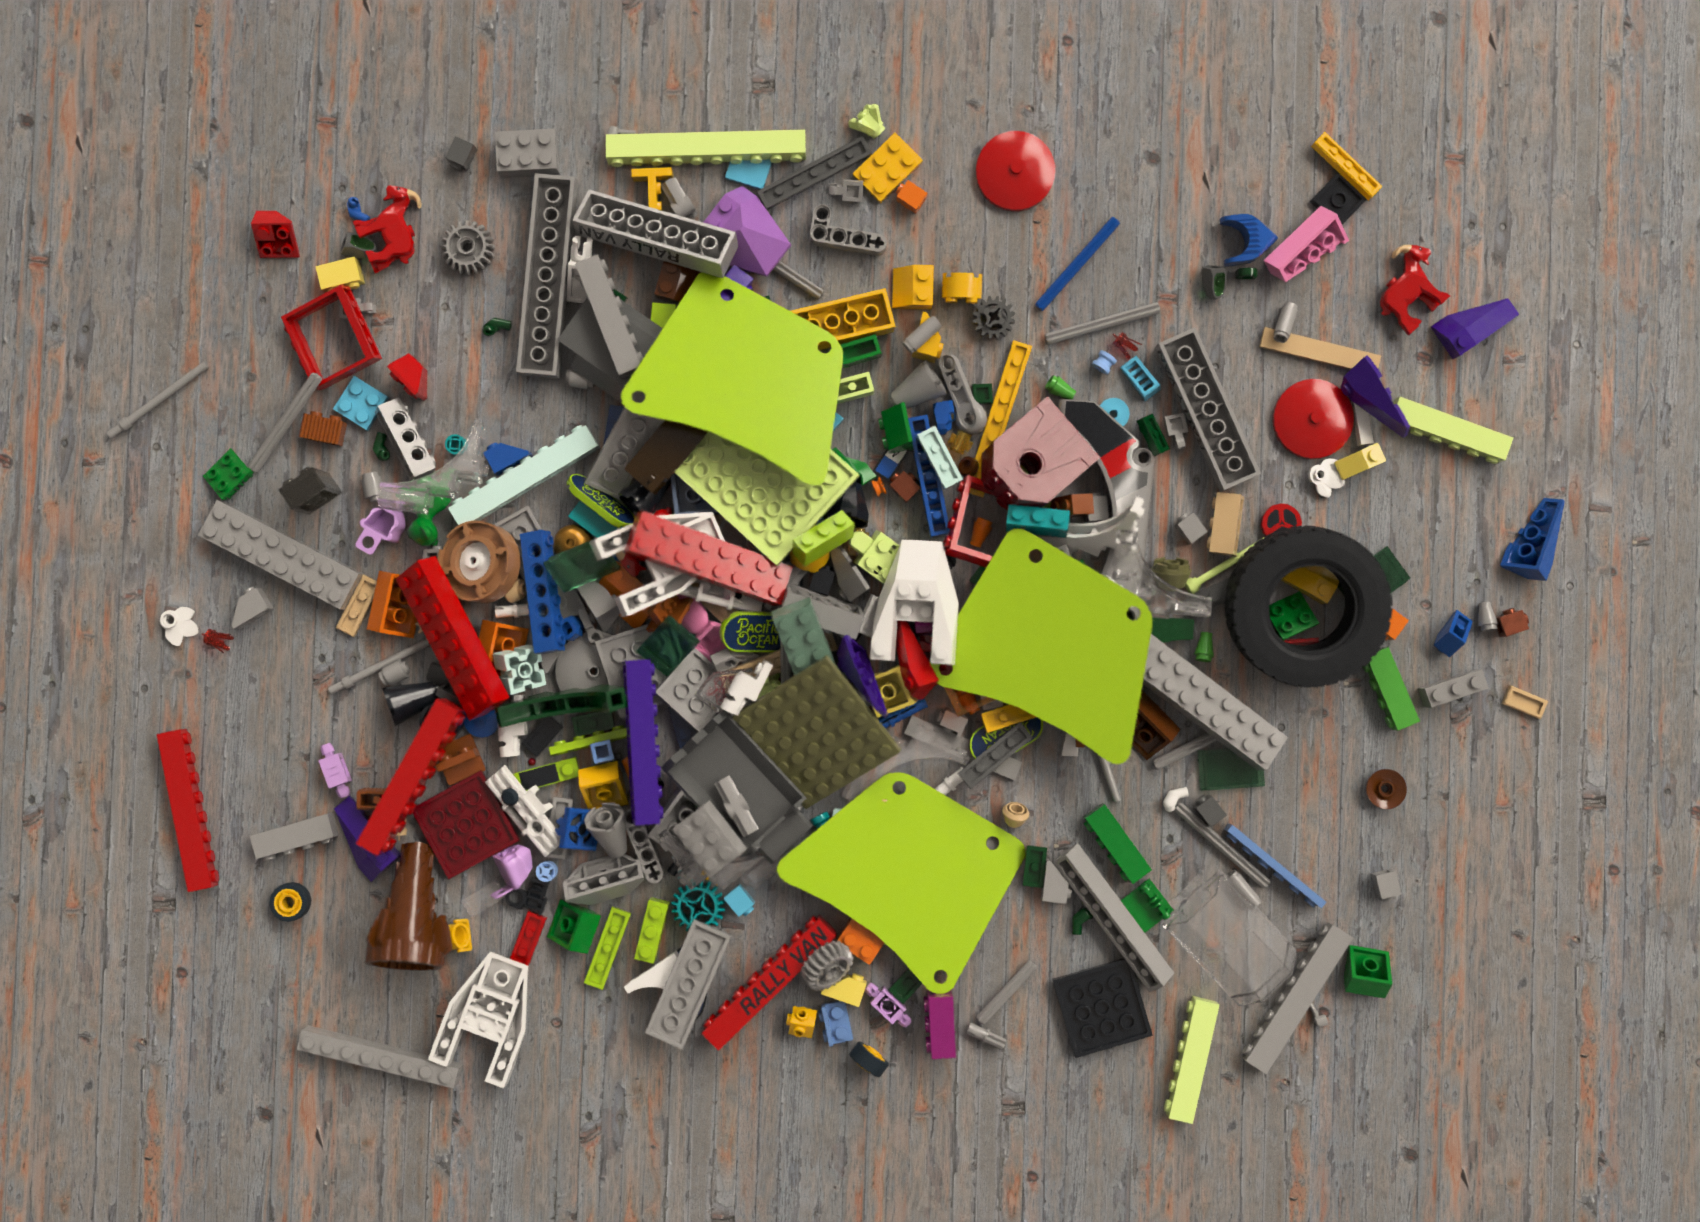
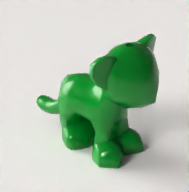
(423, 529)

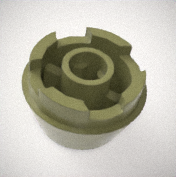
(1172, 571)

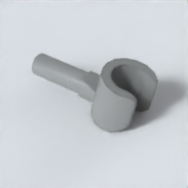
(615, 130)
(1319, 1020)

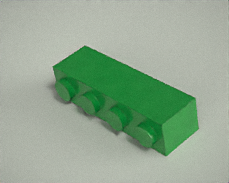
(1117, 843)

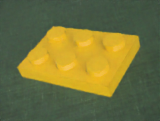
(887, 167)

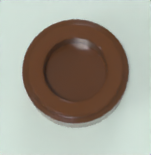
(968, 466)

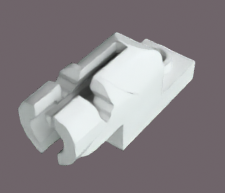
(575, 287)
(745, 687)
(510, 735)

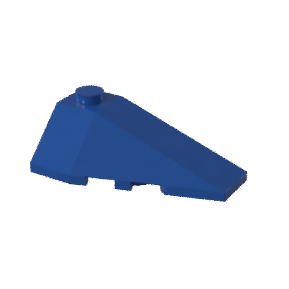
(1535, 546)

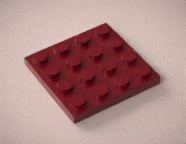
(465, 824)

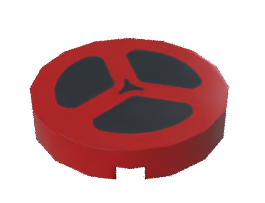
(1279, 517)

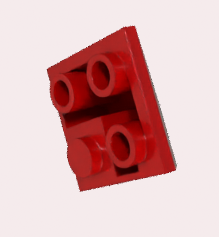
(274, 235)
(412, 374)

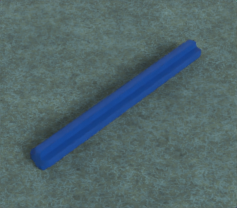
(1077, 263)

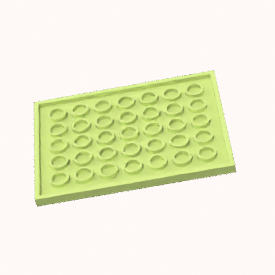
(761, 496)

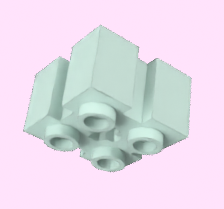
(519, 669)

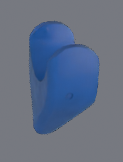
(1255, 234)

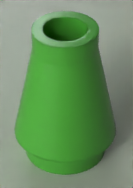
(1060, 388)
(1204, 648)

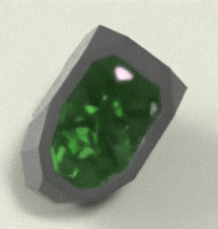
(356, 247)
(1214, 281)

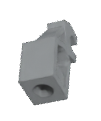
(727, 659)

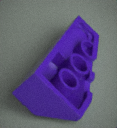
(1469, 327)
(1367, 391)
(857, 667)
(352, 824)

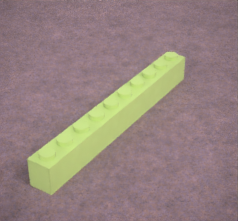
(705, 147)

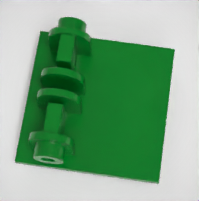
(228, 474)
(1291, 616)
(1147, 905)

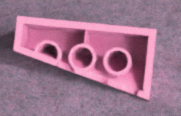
(1306, 244)

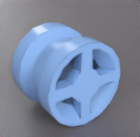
(1104, 362)
(543, 873)

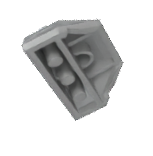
(603, 880)

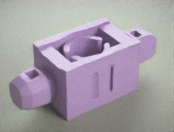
(335, 770)
(903, 1019)

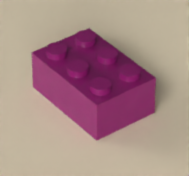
(940, 1025)

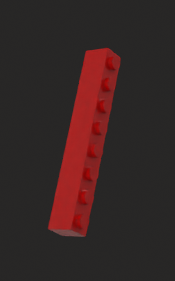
(187, 810)

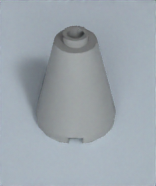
(919, 387)
(608, 828)

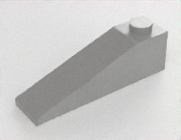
(848, 576)
(600, 603)

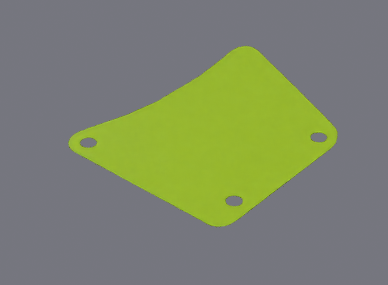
(744, 375)
(1054, 644)
(910, 873)

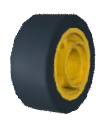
(279, 905)
(869, 1059)

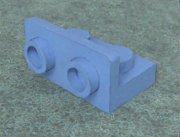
(836, 1022)

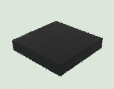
(1339, 198)

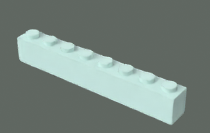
(525, 476)

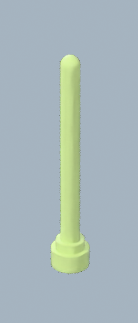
(1194, 584)

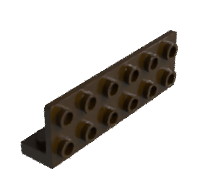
(664, 454)

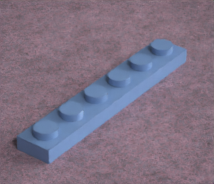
(1267, 861)

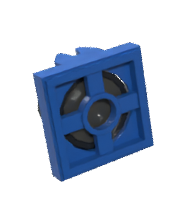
(574, 831)

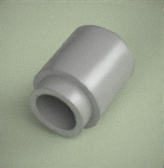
(578, 380)
(371, 485)
(394, 672)

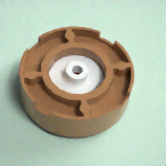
(480, 561)

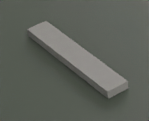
(1008, 768)

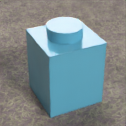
(740, 901)

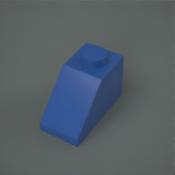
(504, 456)
(1453, 634)

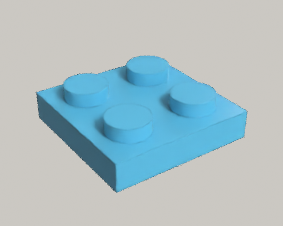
(360, 402)

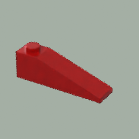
(914, 665)

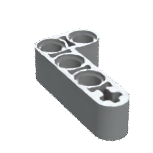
(848, 234)
(640, 846)

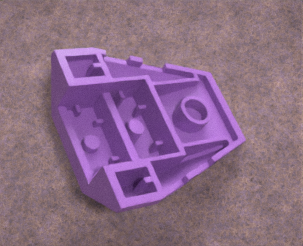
(758, 236)

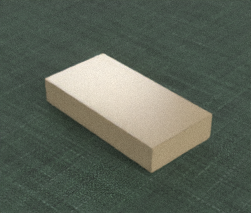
(1524, 702)

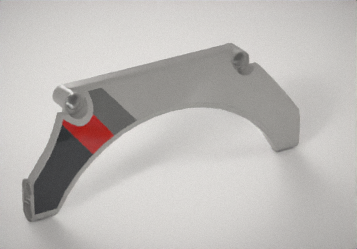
(1120, 465)

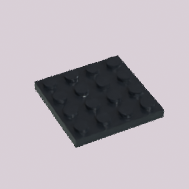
(1102, 1007)

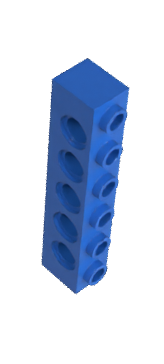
(929, 483)
(537, 603)

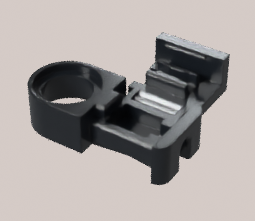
(534, 896)

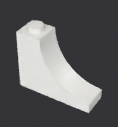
(655, 976)

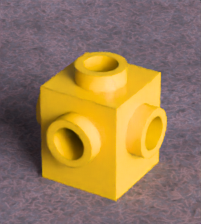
(801, 1022)

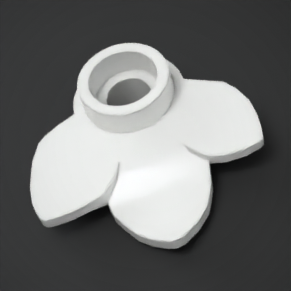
(1328, 479)
(180, 627)

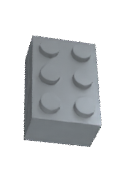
(527, 152)
(709, 839)

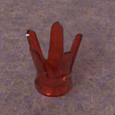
(1122, 340)
(212, 639)

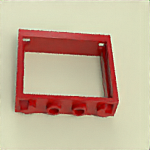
(357, 323)
(955, 523)

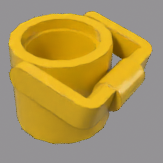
(460, 935)

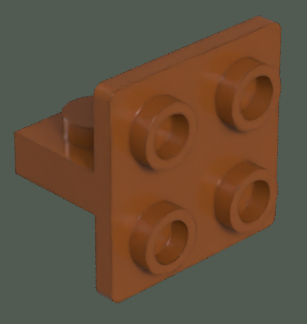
(671, 606)
(461, 760)

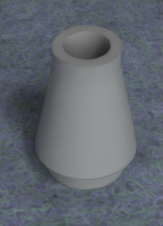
(1486, 617)

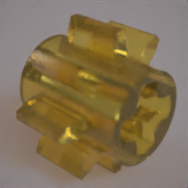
(960, 442)

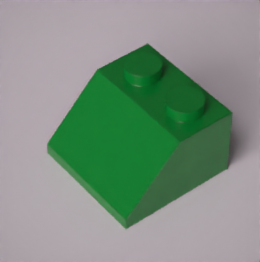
(896, 428)
(573, 927)
(1367, 972)

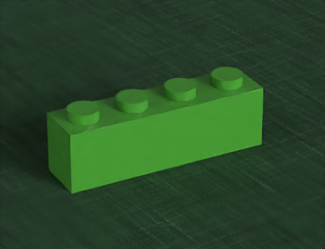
(1391, 691)

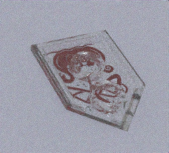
(716, 688)

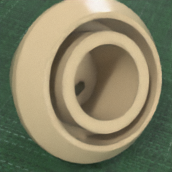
(517, 592)
(1015, 814)

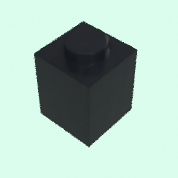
(822, 580)

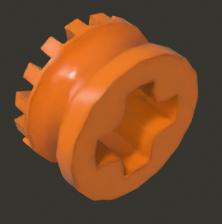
(878, 488)

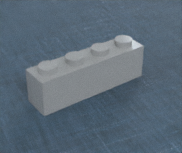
(295, 835)

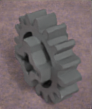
(986, 313)

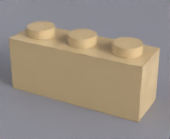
(1225, 524)

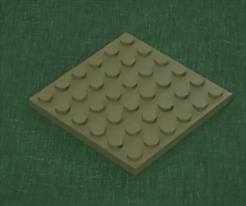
(818, 731)

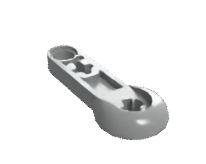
(963, 398)

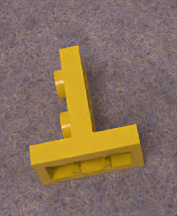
(653, 175)

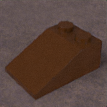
(674, 282)

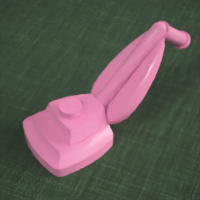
(706, 631)

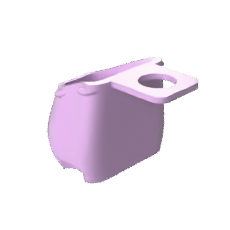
(381, 525)
(514, 866)

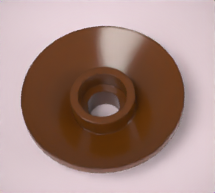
(1395, 791)

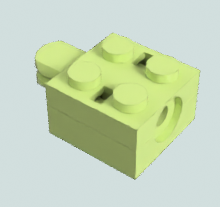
(875, 553)

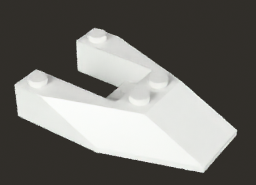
(666, 581)
(917, 591)
(491, 1006)

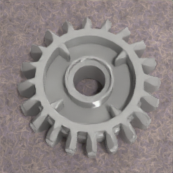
(459, 238)
(827, 965)

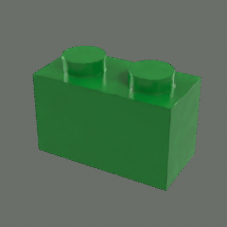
(860, 351)

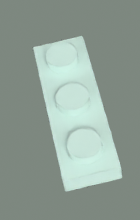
(939, 457)

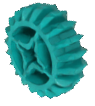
(690, 901)

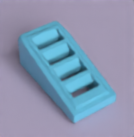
(1135, 382)

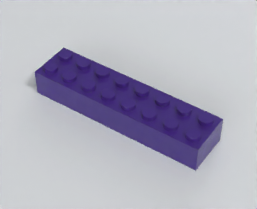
(641, 742)

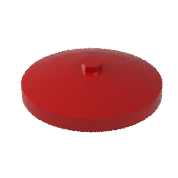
(1015, 171)
(1313, 419)

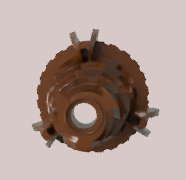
(407, 928)

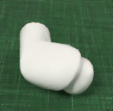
(1172, 798)

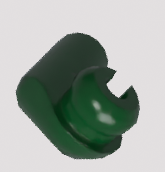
(496, 324)
(379, 448)
(1078, 919)

